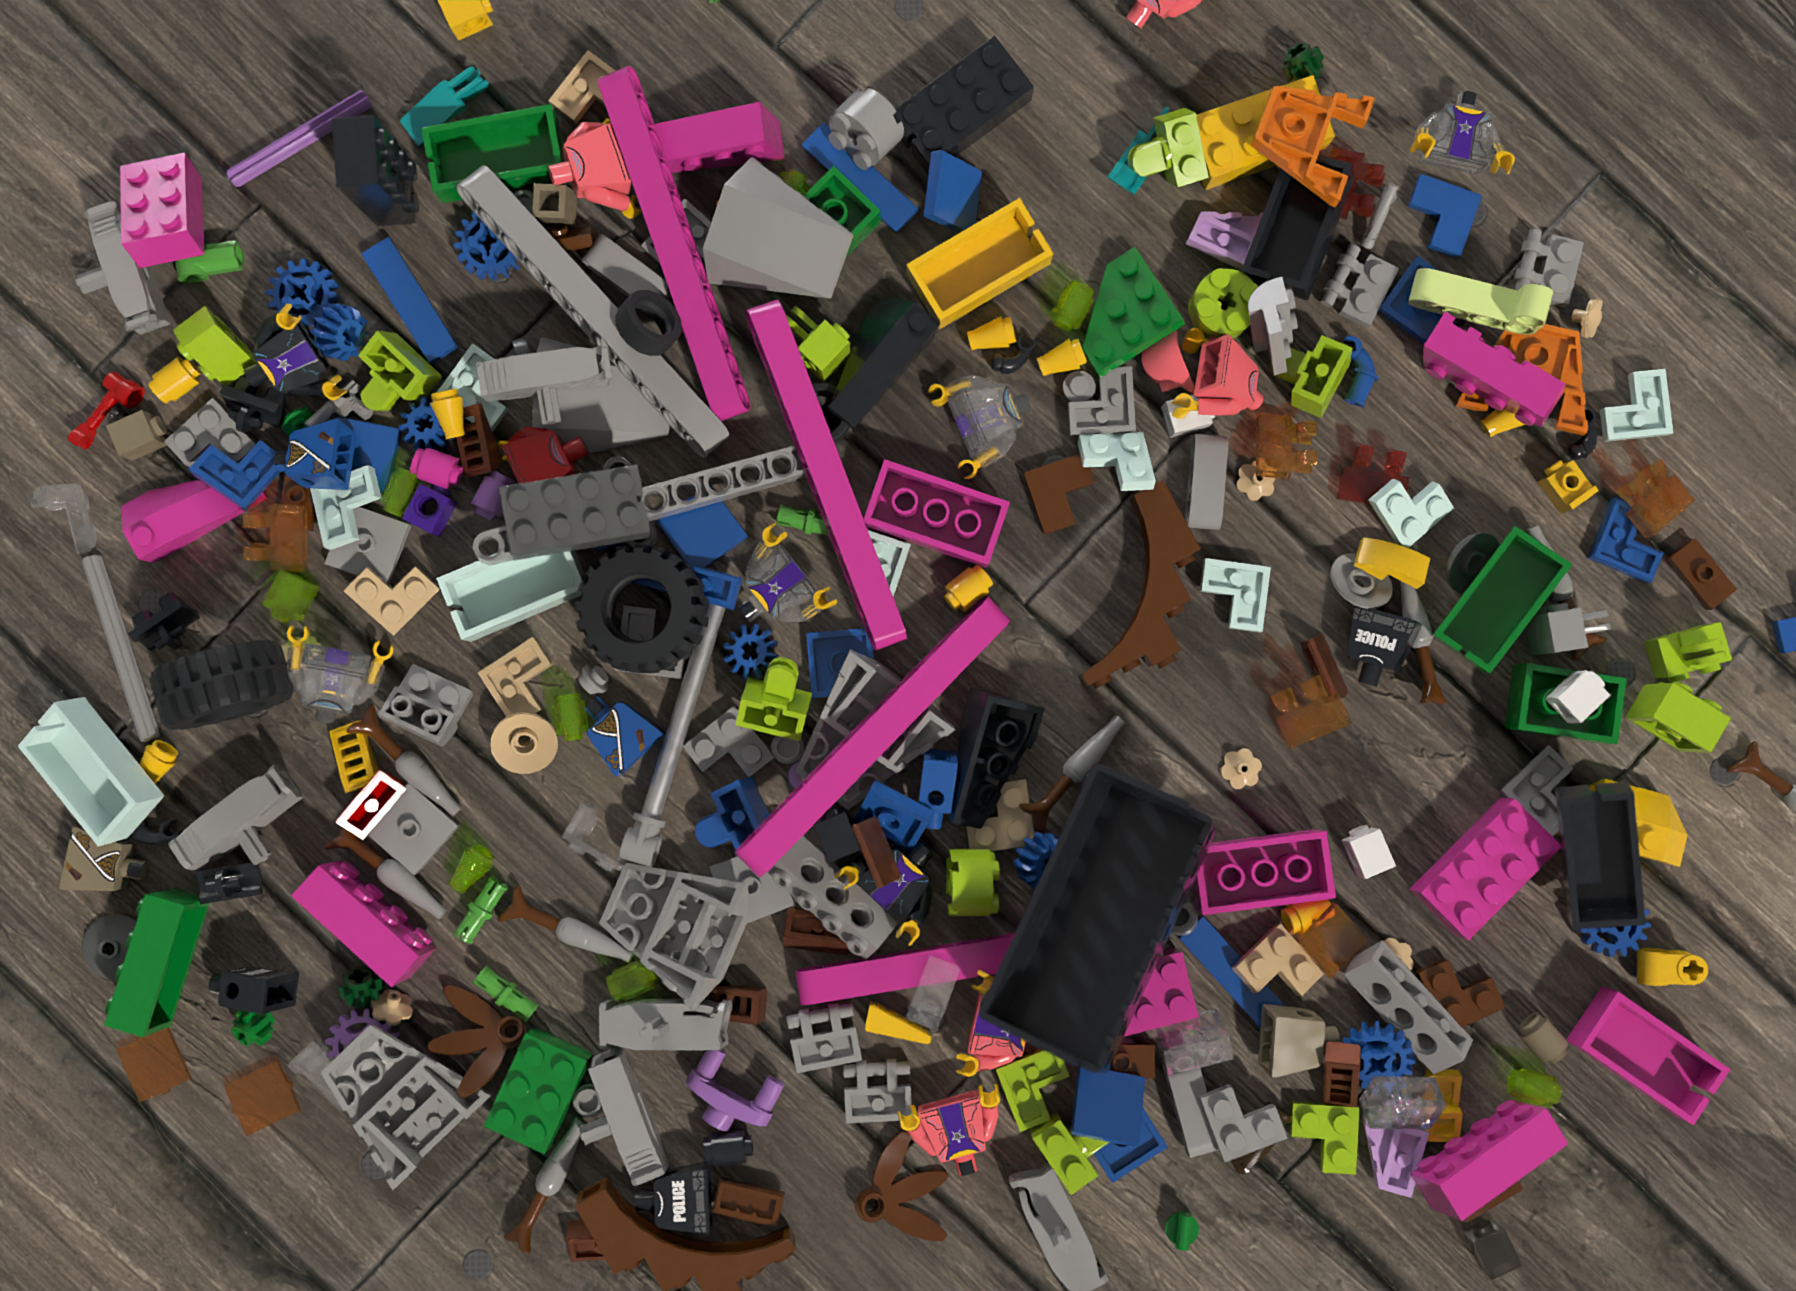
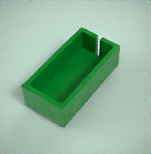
(511, 144)
(1502, 600)
(156, 962)

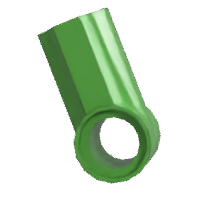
(217, 259)

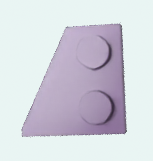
(1224, 236)
(1395, 1156)

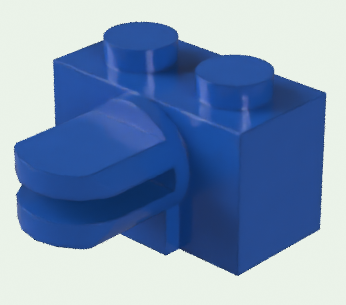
(737, 816)

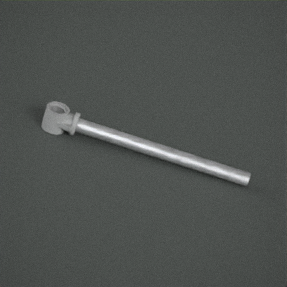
(643, 840)

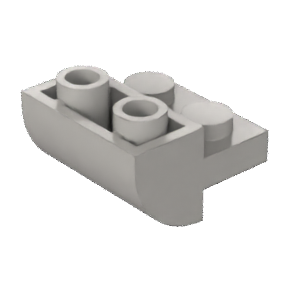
(1273, 321)
(426, 705)

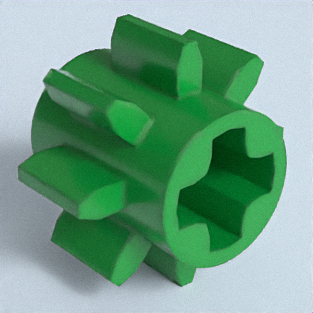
(252, 1027)

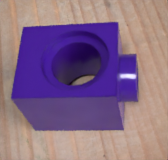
(416, 512)

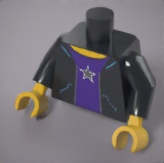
(290, 359)
(903, 899)

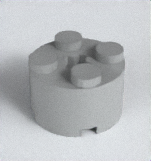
(865, 127)

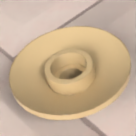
(519, 755)

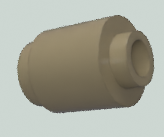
(1543, 1038)

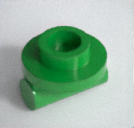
(295, 419)
(1181, 1229)

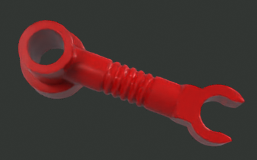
(119, 390)

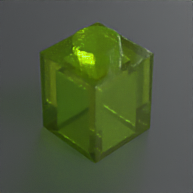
(290, 596)

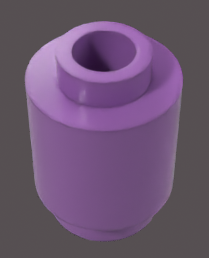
(488, 495)

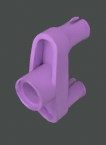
(726, 1104)

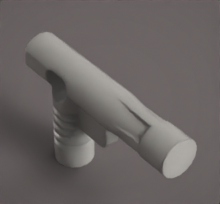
(1387, 198)
(341, 406)

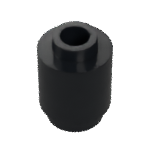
(728, 1148)

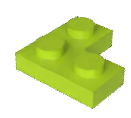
(1022, 1083)
(1335, 1127)

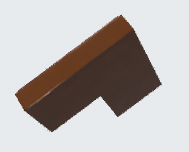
(1049, 488)

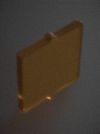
(1331, 940)
(153, 1064)
(262, 1097)

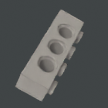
(835, 917)
(1409, 1007)

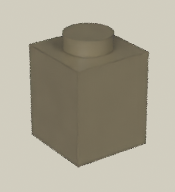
(554, 204)
(137, 434)

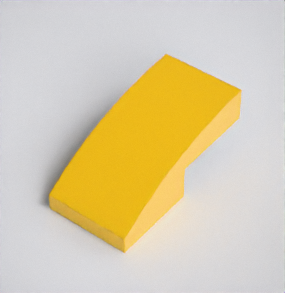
(1386, 558)
(1449, 1122)

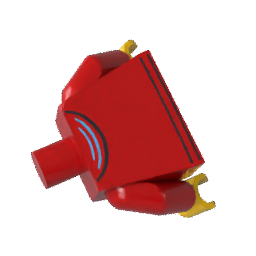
(541, 454)

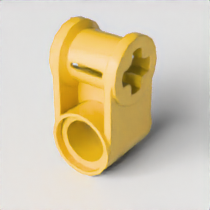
(1666, 967)

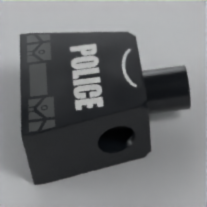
(1380, 642)
(255, 989)
(680, 1199)

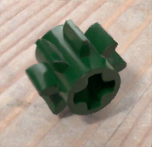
(1302, 62)
(360, 987)

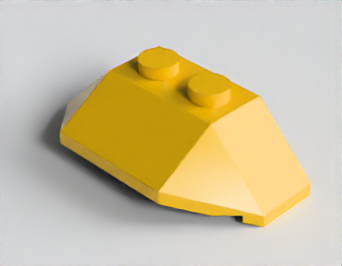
(1658, 826)

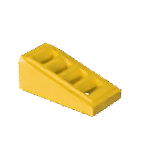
(345, 770)
(889, 1023)

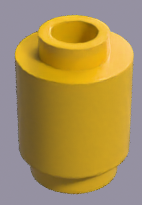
(175, 380)
(967, 588)

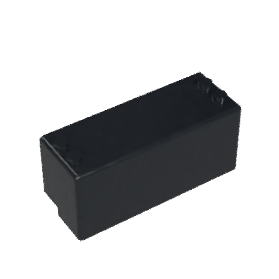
(1098, 919)

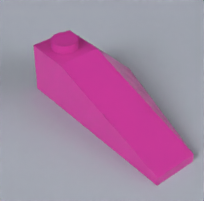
(175, 517)

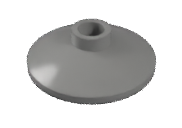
(1359, 586)

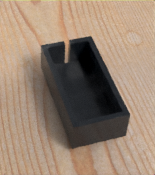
(964, 103)
(374, 171)
(1295, 232)
(1600, 855)

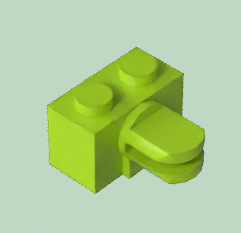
(1175, 150)
(213, 347)
(823, 348)
(395, 372)
(1316, 374)
(1687, 651)
(775, 704)
(1067, 1152)

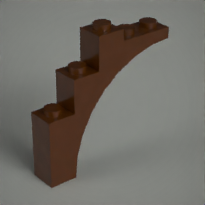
(1148, 635)
(673, 1259)

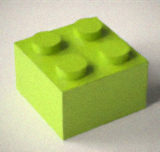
(1678, 717)

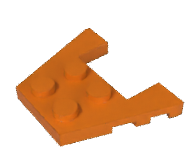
(1295, 129)
(1558, 354)

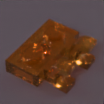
(1274, 446)
(1661, 505)
(287, 537)
(1312, 720)

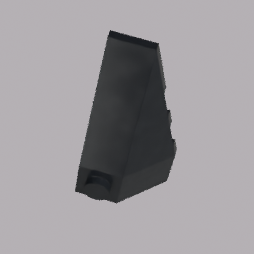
(882, 352)
(990, 745)

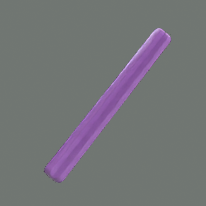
(297, 139)

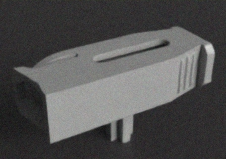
(131, 287)
(544, 376)
(236, 822)
(664, 1024)
(625, 1117)
(1058, 1229)

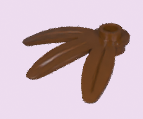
(473, 1040)
(889, 1195)

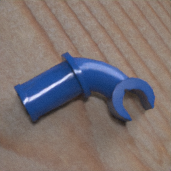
(1364, 373)

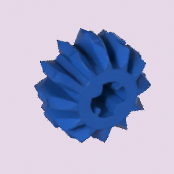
(339, 331)
(414, 428)
(740, 652)
(1034, 857)

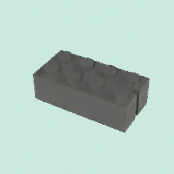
(574, 512)

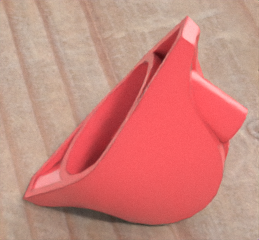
(1166, 365)

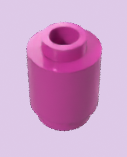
(436, 468)

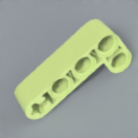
(1482, 302)

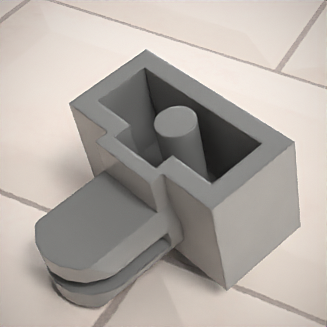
(1561, 629)

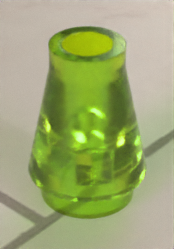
(471, 867)

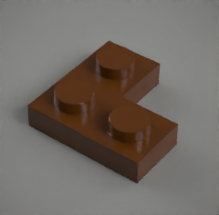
(1463, 1003)

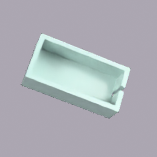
(509, 591)
(90, 771)

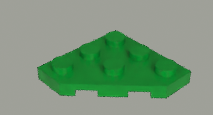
(1128, 314)

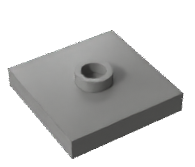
(378, 546)
(413, 829)
(763, 893)

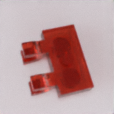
(1369, 173)
(1360, 484)

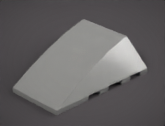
(773, 237)
(604, 414)
(855, 694)
(678, 925)
(397, 1099)

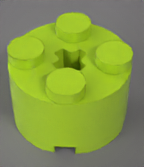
(1205, 303)
(970, 882)

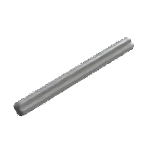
(120, 648)

